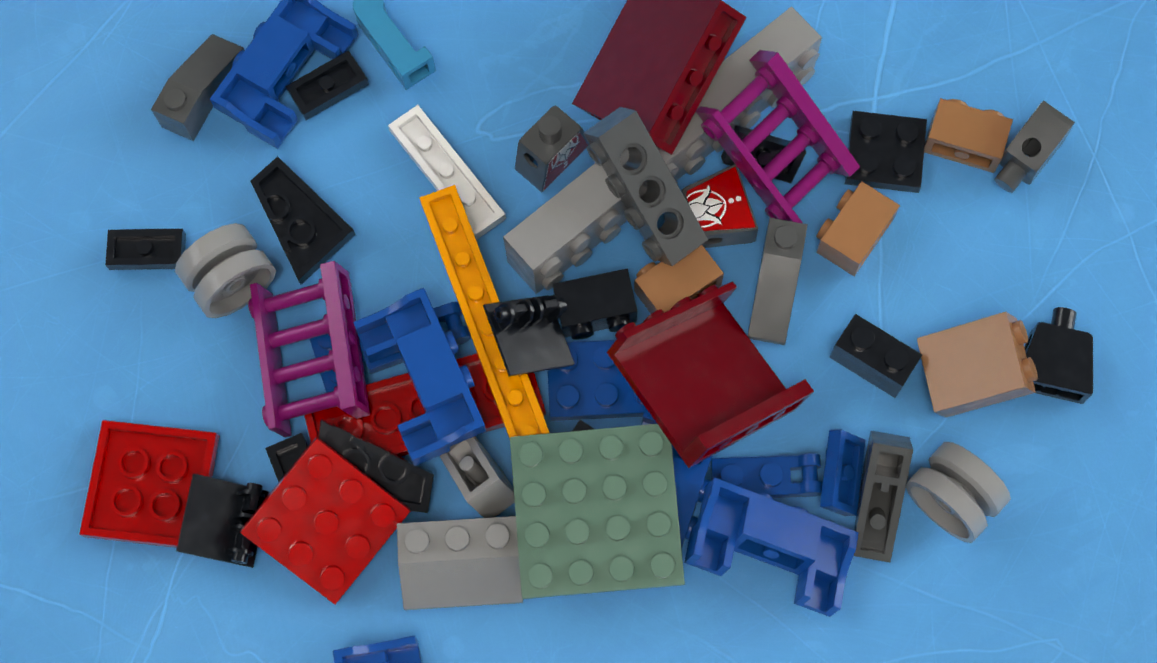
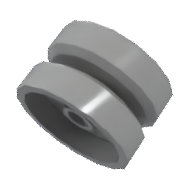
(222, 268)
(958, 491)

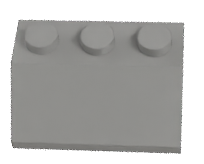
(459, 563)

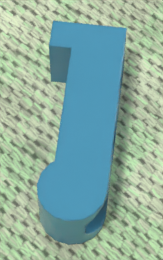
(390, 43)

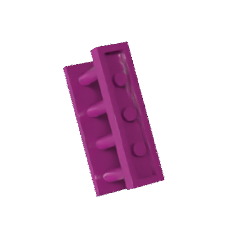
(813, 131)
(343, 359)

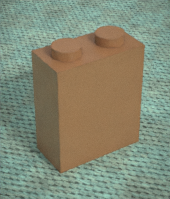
(977, 364)

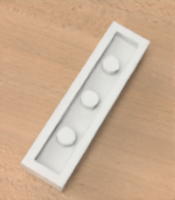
(445, 168)

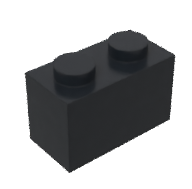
(596, 304)
(875, 355)

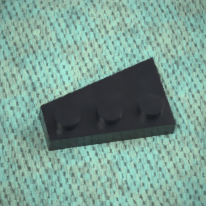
(301, 219)
(393, 473)

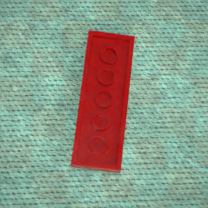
(396, 401)

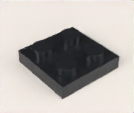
(887, 151)

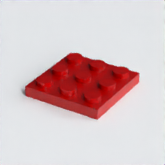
(144, 481)
(325, 520)

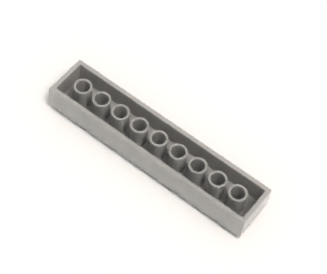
(588, 212)

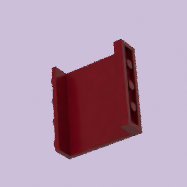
(660, 63)
(702, 375)

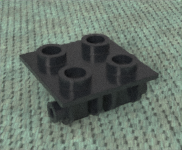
(530, 334)
(214, 520)

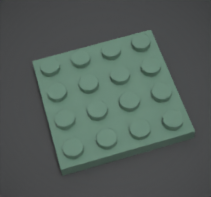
(596, 511)

